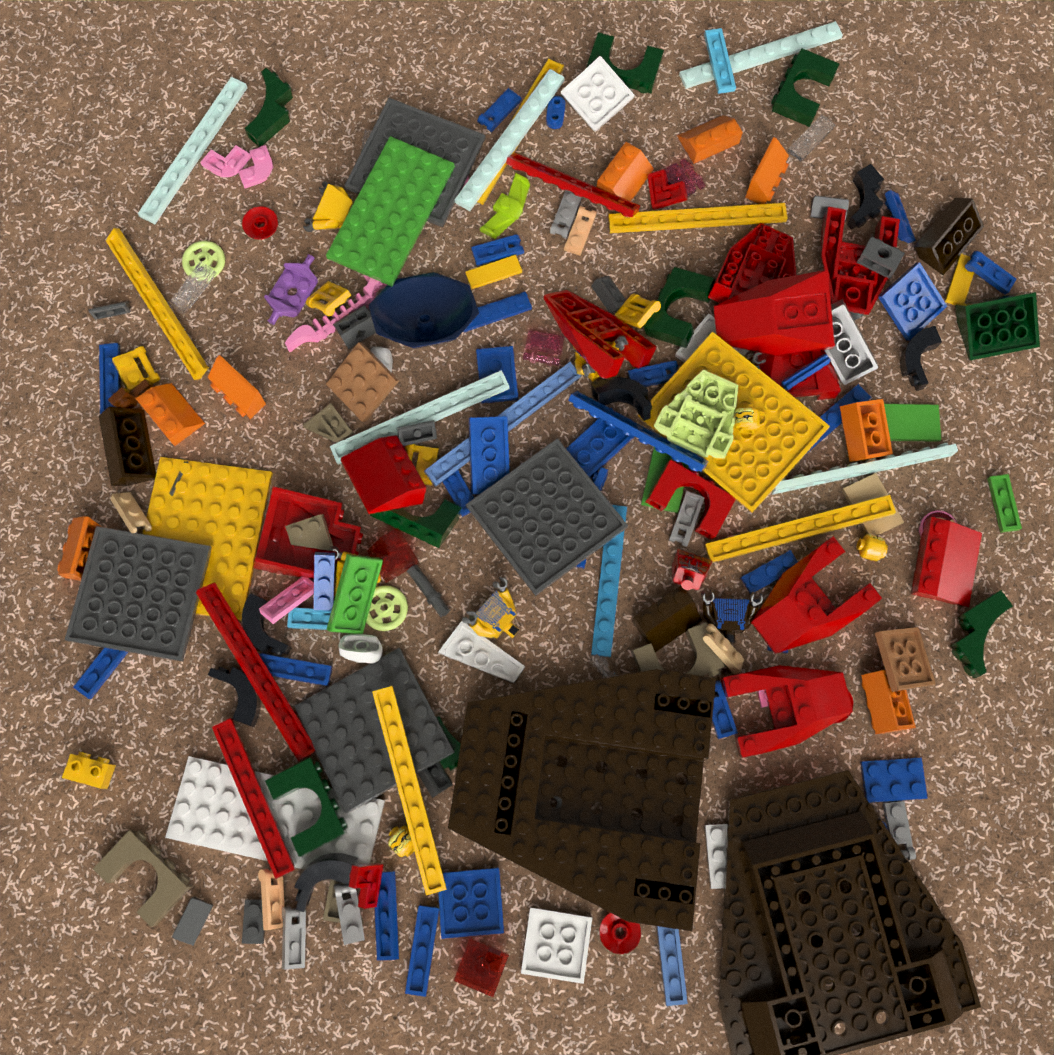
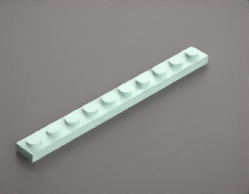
(765, 53)
(509, 140)
(192, 150)
(430, 411)
(870, 466)

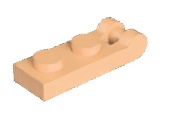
(580, 231)
(271, 899)

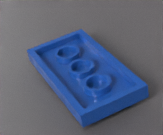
(597, 446)
(488, 451)

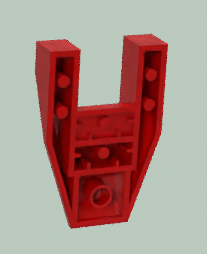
(847, 278)
(589, 329)
(800, 611)
(798, 701)

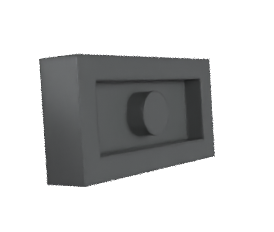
(253, 922)

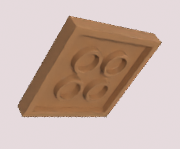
(362, 382)
(904, 659)

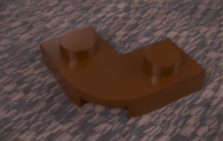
(127, 399)

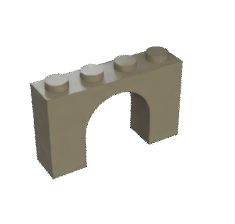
(705, 659)
(170, 885)

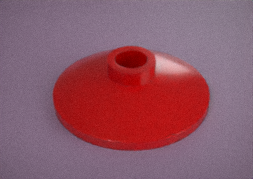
(258, 216)
(619, 944)

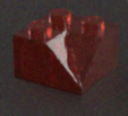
(395, 553)
(481, 967)

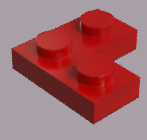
(664, 194)
(369, 880)

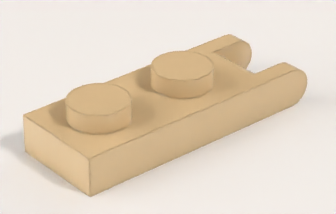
(130, 511)
(723, 649)

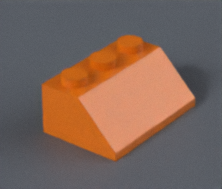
(711, 138)
(626, 172)
(768, 173)
(235, 388)
(170, 412)
(866, 430)
(77, 548)
(888, 709)

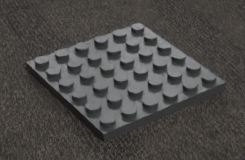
(429, 134)
(546, 516)
(138, 594)
(350, 735)

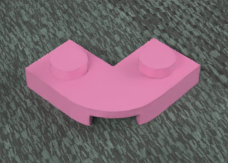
(226, 166)
(261, 169)

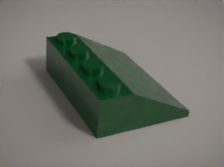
(999, 325)

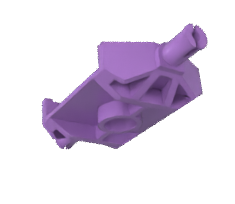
(294, 276)

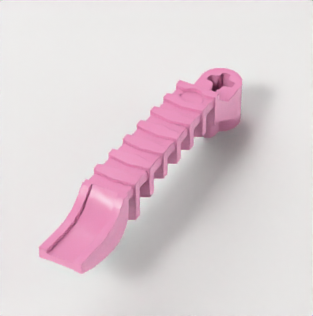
(307, 334)

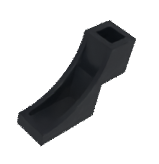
(868, 184)

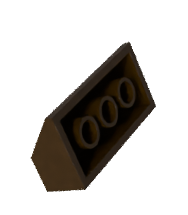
(950, 234)
(127, 446)

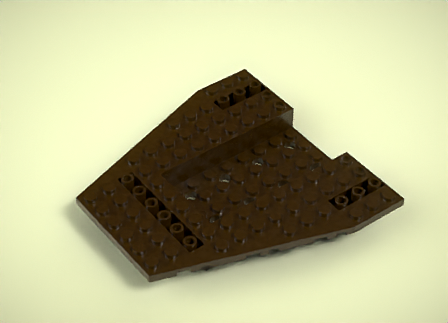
(627, 721)
(772, 976)

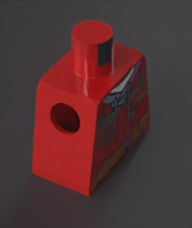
(690, 570)

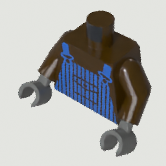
(730, 615)

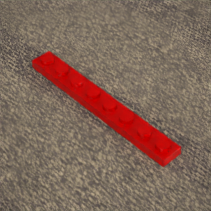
(573, 184)
(254, 798)

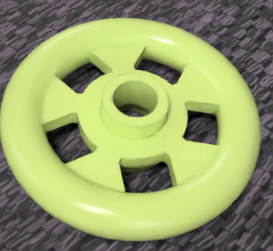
(205, 246)
(396, 618)

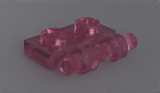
(677, 174)
(544, 343)

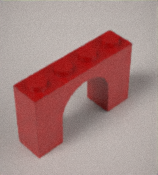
(716, 500)

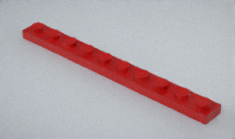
(256, 671)

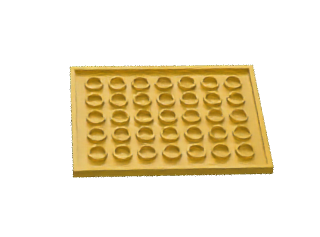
(756, 459)
(216, 509)

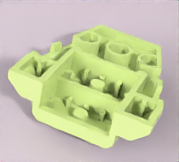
(701, 416)

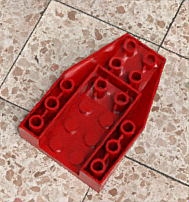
(753, 260)
(779, 316)
(821, 383)

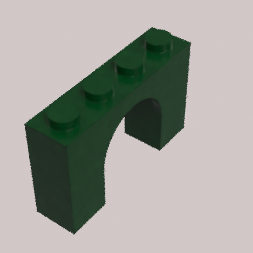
(805, 66)
(640, 78)
(678, 285)
(430, 529)
(330, 824)

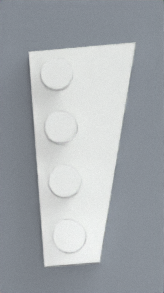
(481, 654)

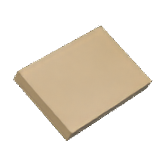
(869, 489)

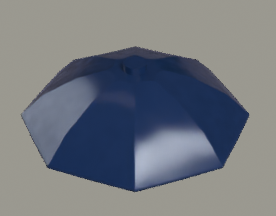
(423, 310)

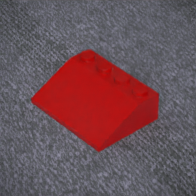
(384, 475)
(946, 562)

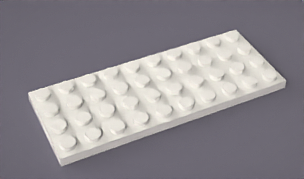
(214, 816)

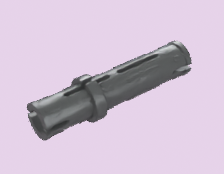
(433, 597)

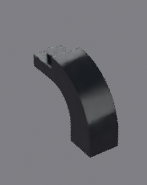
(910, 363)
(622, 390)
(254, 627)
(248, 700)
(329, 866)

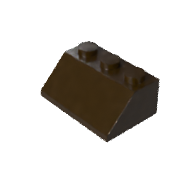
(667, 618)

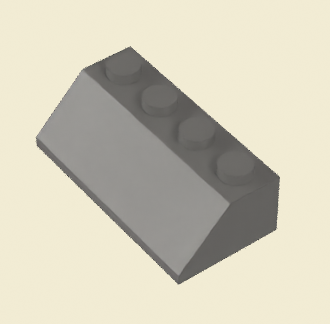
(851, 353)

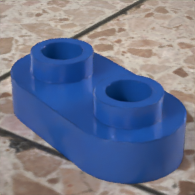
(555, 111)

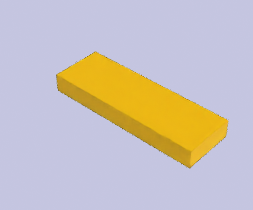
(493, 272)
(960, 282)

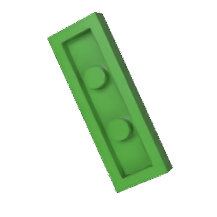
(1004, 503)

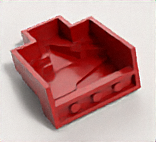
(287, 507)

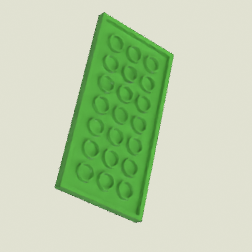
(390, 211)

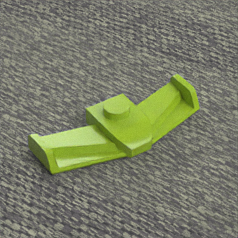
(508, 207)

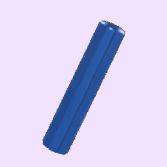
(805, 372)

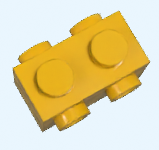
(89, 771)

